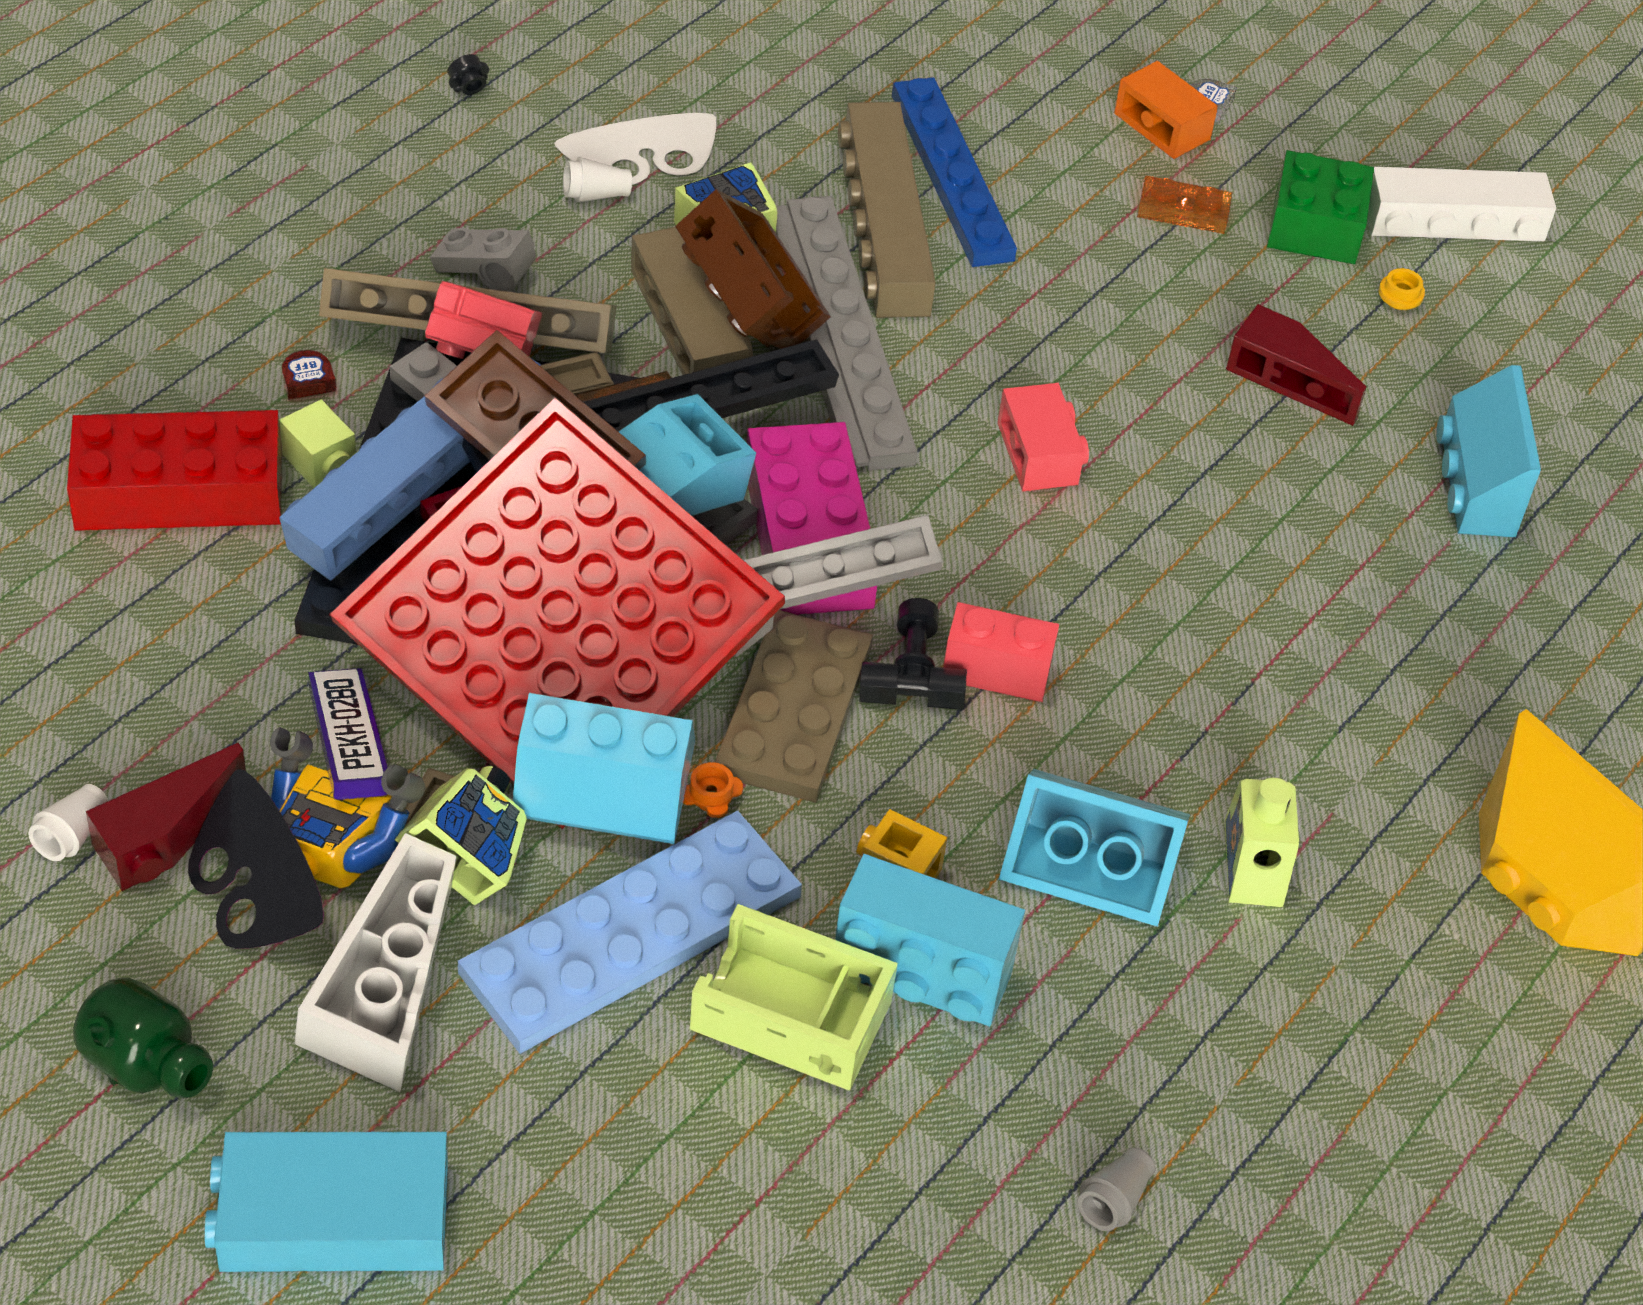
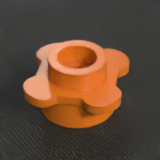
(716, 778)

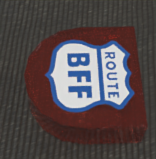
(307, 374)

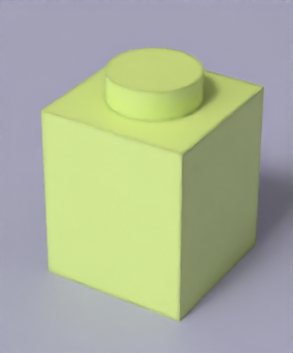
(316, 441)

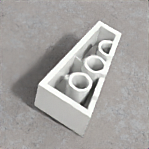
(376, 979)

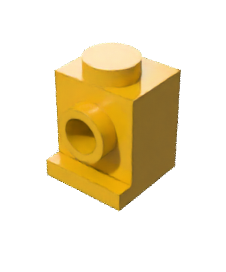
(904, 844)

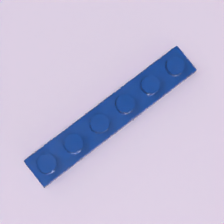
(954, 173)

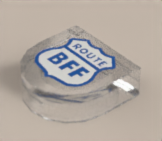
(1218, 92)

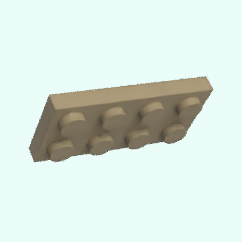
(794, 705)

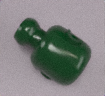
(140, 1040)

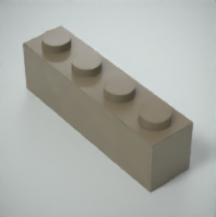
(682, 305)

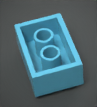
(947, 940)

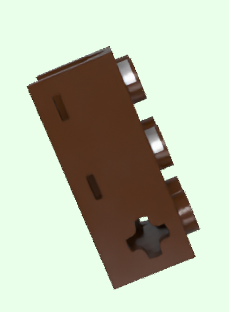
(747, 275)

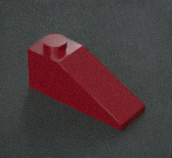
(1294, 363)
(159, 821)

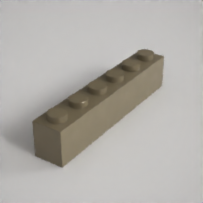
(887, 210)
(411, 301)

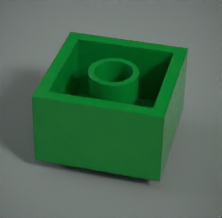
(1321, 207)

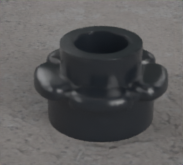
(468, 74)

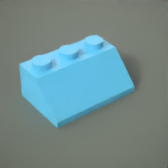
(1489, 455)
(603, 767)
(1094, 847)

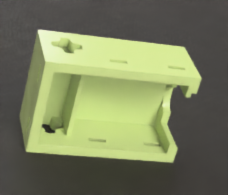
(794, 997)

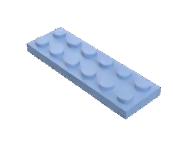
(626, 931)

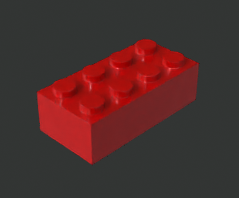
(175, 470)

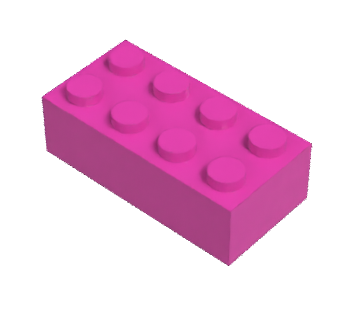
(807, 494)

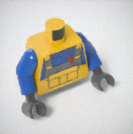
(339, 835)

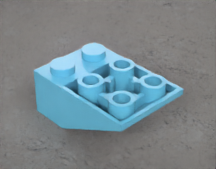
(692, 454)

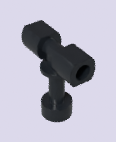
(914, 671)

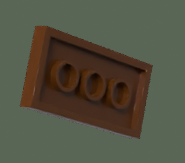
(502, 391)

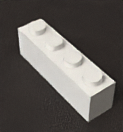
(1460, 204)

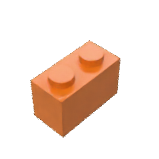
(1165, 109)

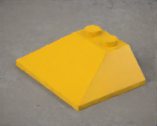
(1564, 843)

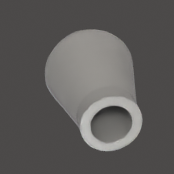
(1113, 1192)

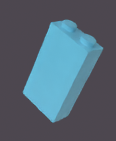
(329, 1201)

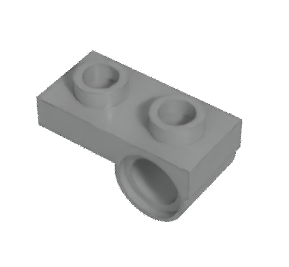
(495, 255)

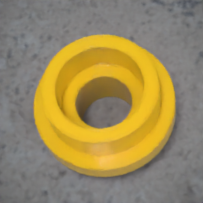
(1402, 289)

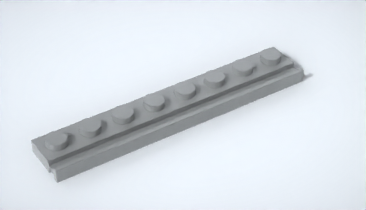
(865, 388)

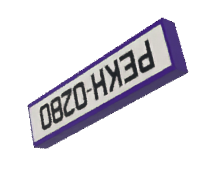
(348, 733)

